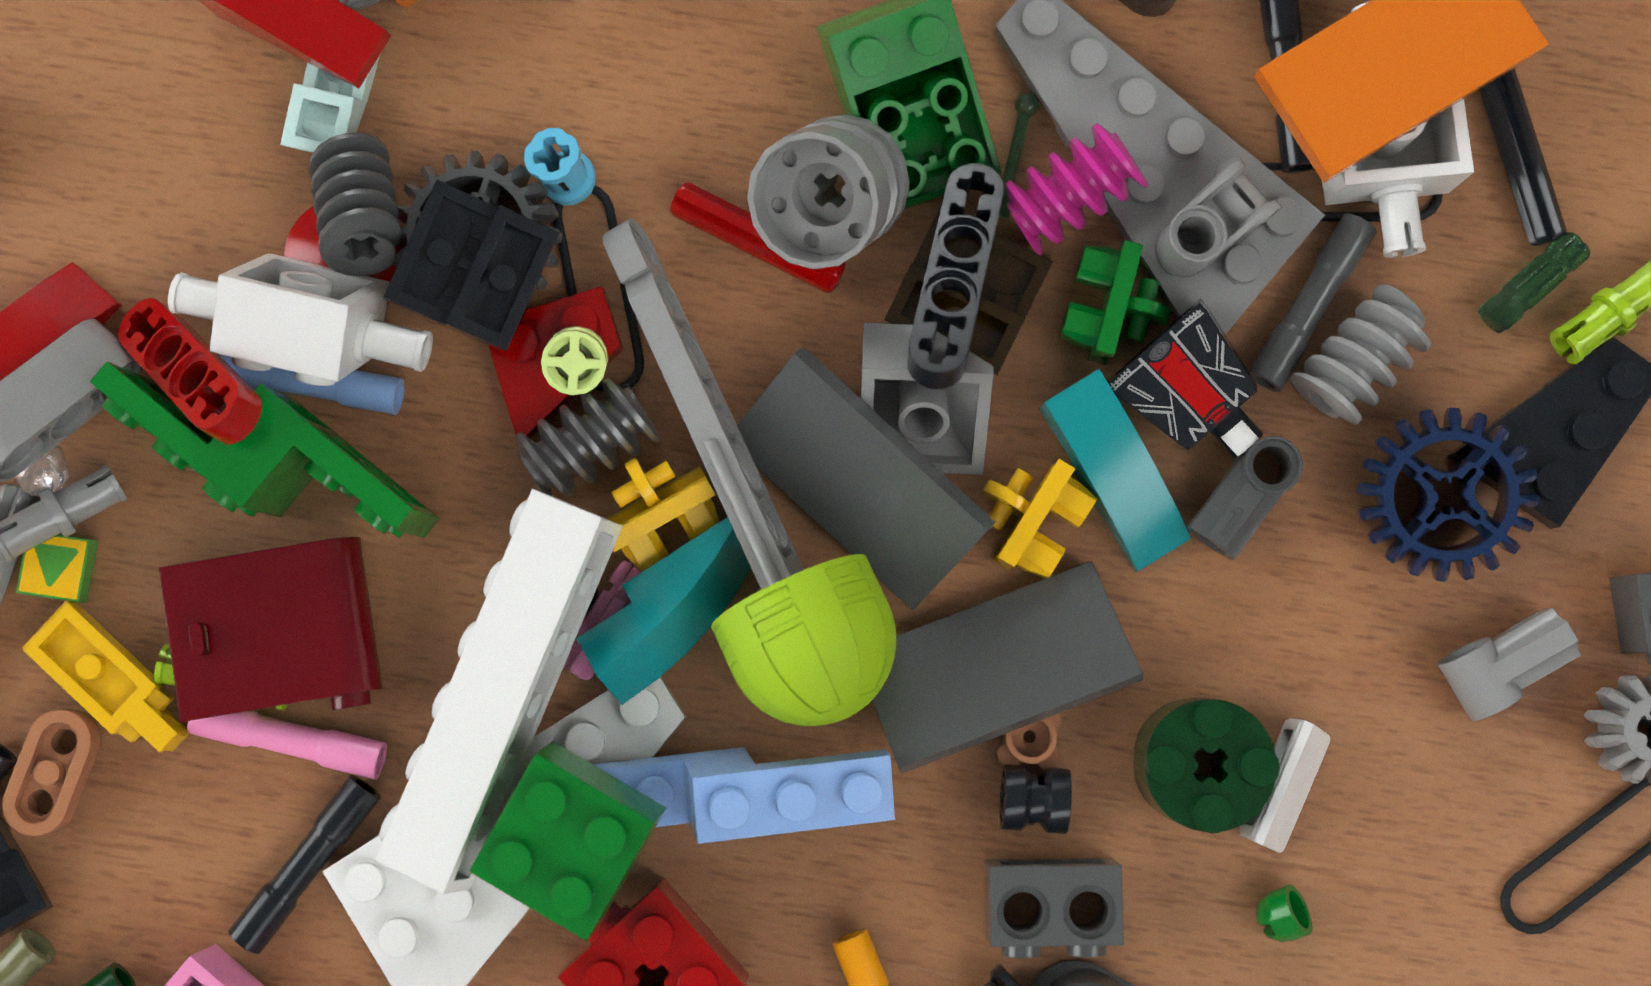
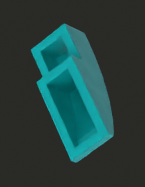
(1116, 469)
(667, 611)

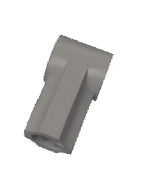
(1494, 670)

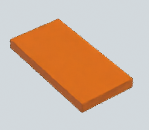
(1391, 72)

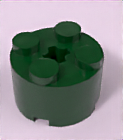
(1241, 764)

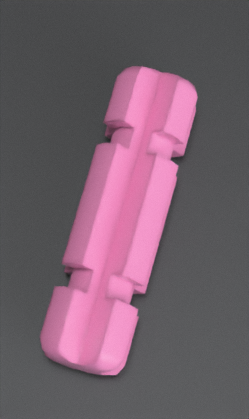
(604, 606)

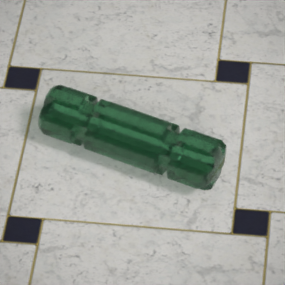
(1534, 282)

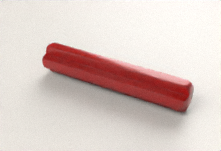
(736, 228)

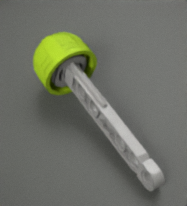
(811, 638)

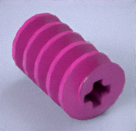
(1072, 187)

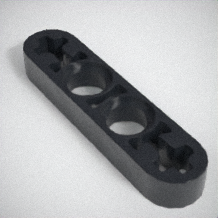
(956, 274)

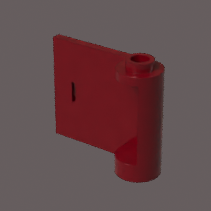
(278, 629)

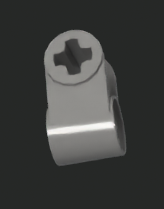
(1220, 215)

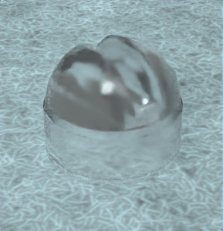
(45, 473)

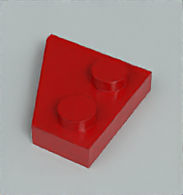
(520, 368)

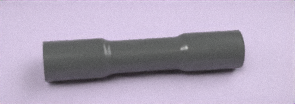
(1331, 270)

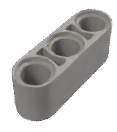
(53, 394)

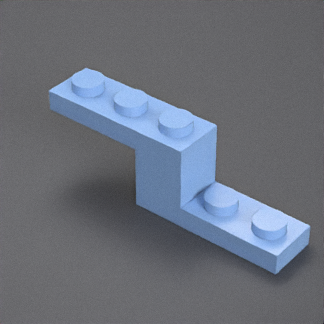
(734, 798)

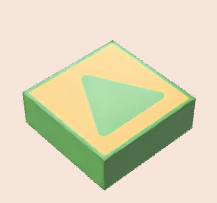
(58, 569)

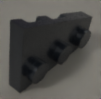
(1572, 427)

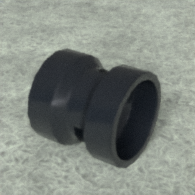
(1035, 799)

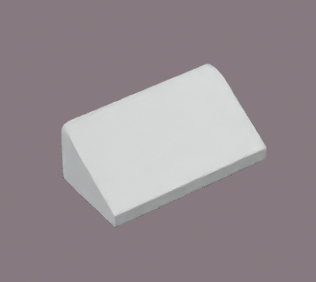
(1300, 754)

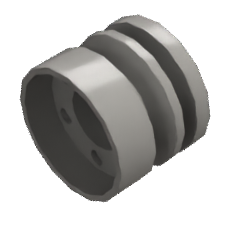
(795, 195)

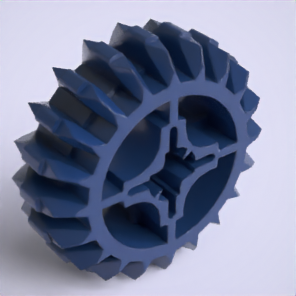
(1469, 471)

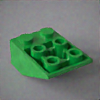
(914, 80)

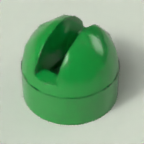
(1284, 915)

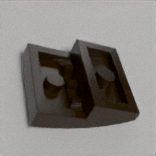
(1007, 295)

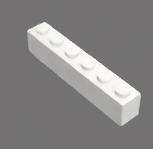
(497, 692)

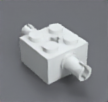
(1418, 164)
(299, 319)

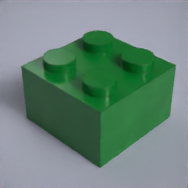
(567, 839)

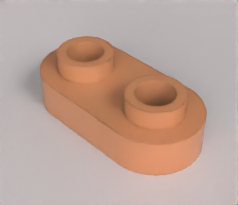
(49, 767)

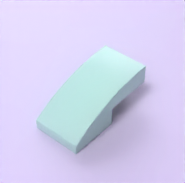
(324, 108)

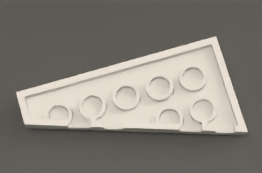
(449, 936)

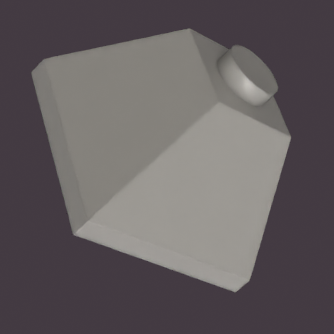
(942, 424)

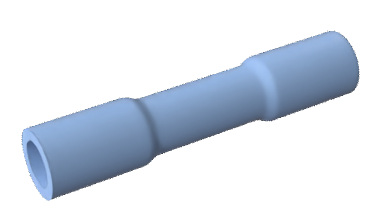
(356, 390)

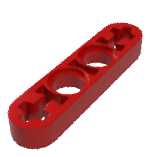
(179, 361)

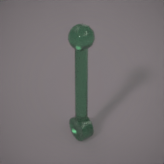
(1026, 107)

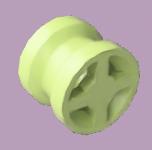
(573, 371)

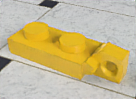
(105, 678)

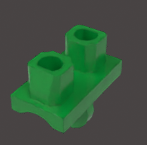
(1115, 273)

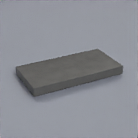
(860, 478)
(1003, 667)

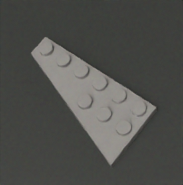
(1092, 81)

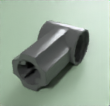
(1243, 499)

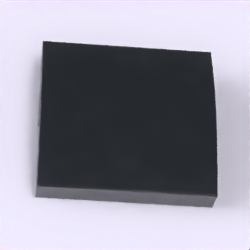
(471, 265)

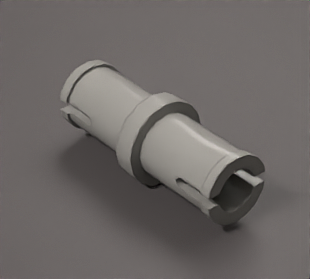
(59, 512)

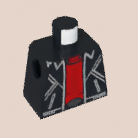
(1191, 384)

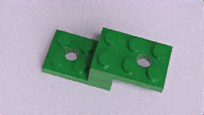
(271, 462)

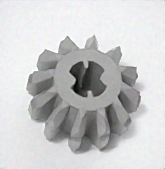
(1618, 728)

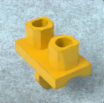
(1055, 494)
(683, 498)

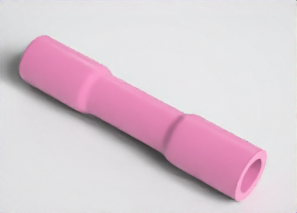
(326, 747)

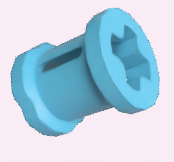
(566, 166)

